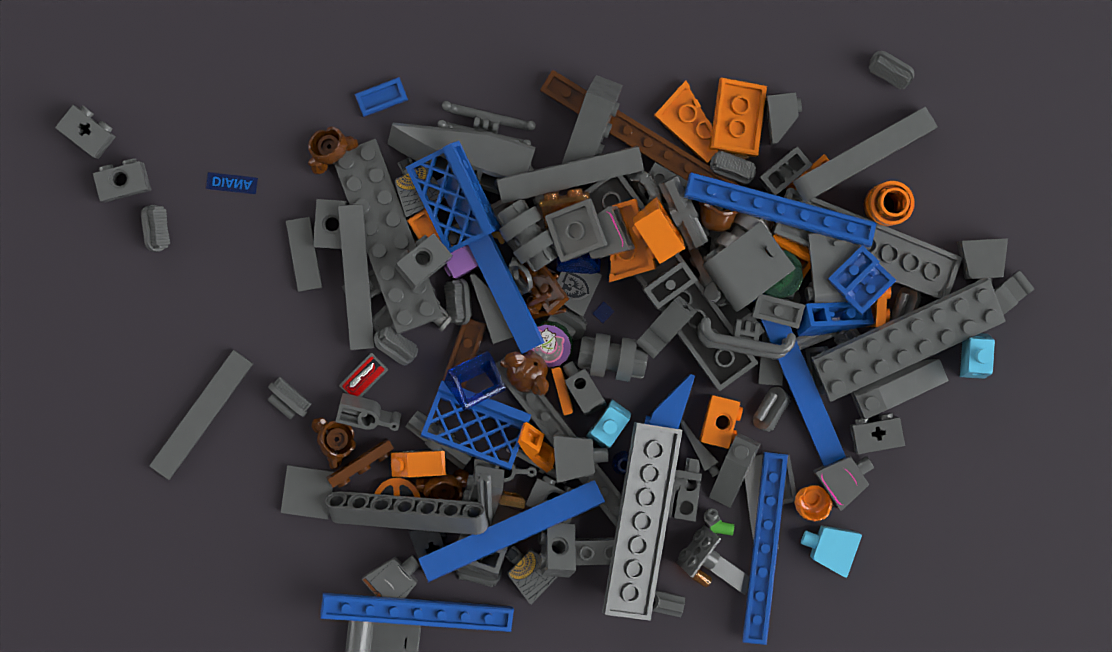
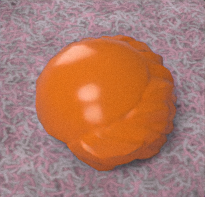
(813, 503)

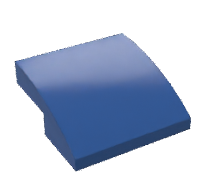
(861, 280)

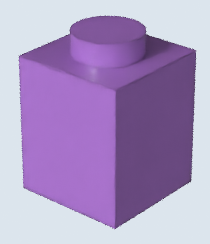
(461, 263)

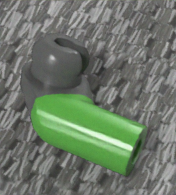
(715, 524)

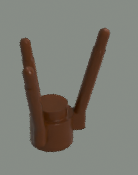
(534, 305)

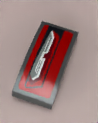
(364, 376)

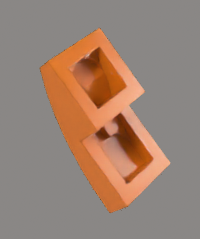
(535, 448)

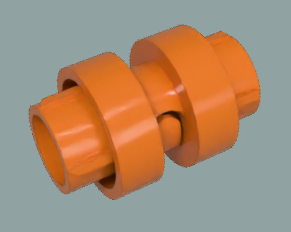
(902, 199)

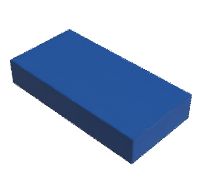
(381, 97)

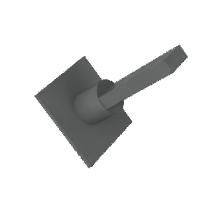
(702, 553)

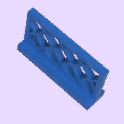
(468, 185)
(487, 408)

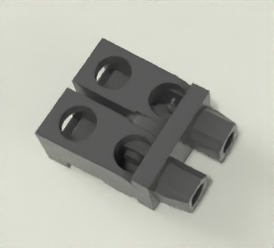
(686, 488)

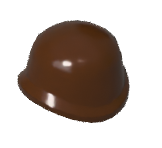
(715, 219)

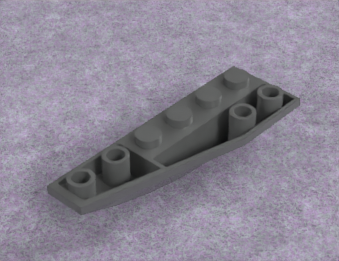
(488, 153)

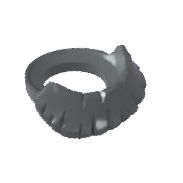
(650, 185)
(513, 268)

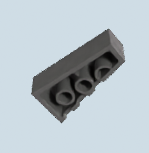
(594, 120)

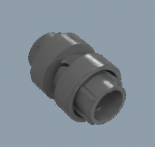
(520, 224)
(600, 355)

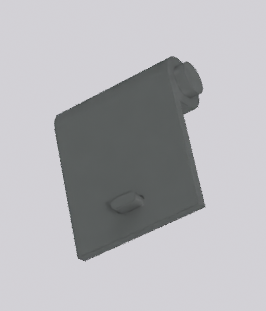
(824, 262)
(745, 267)
(382, 637)

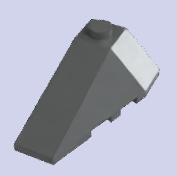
(898, 387)

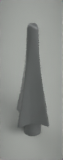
(705, 457)

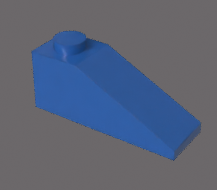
(831, 318)
(671, 408)

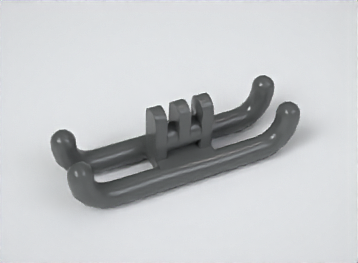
(485, 121)
(744, 340)

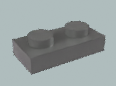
(778, 310)

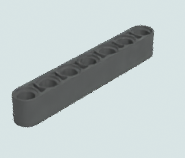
(865, 154)
(407, 512)

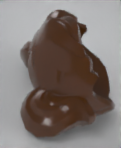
(320, 150)
(524, 374)
(326, 439)
(453, 484)

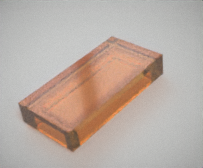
(512, 499)

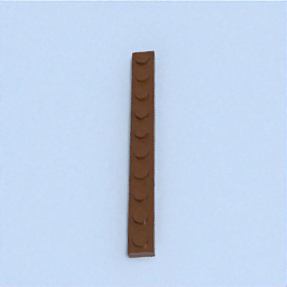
(631, 132)

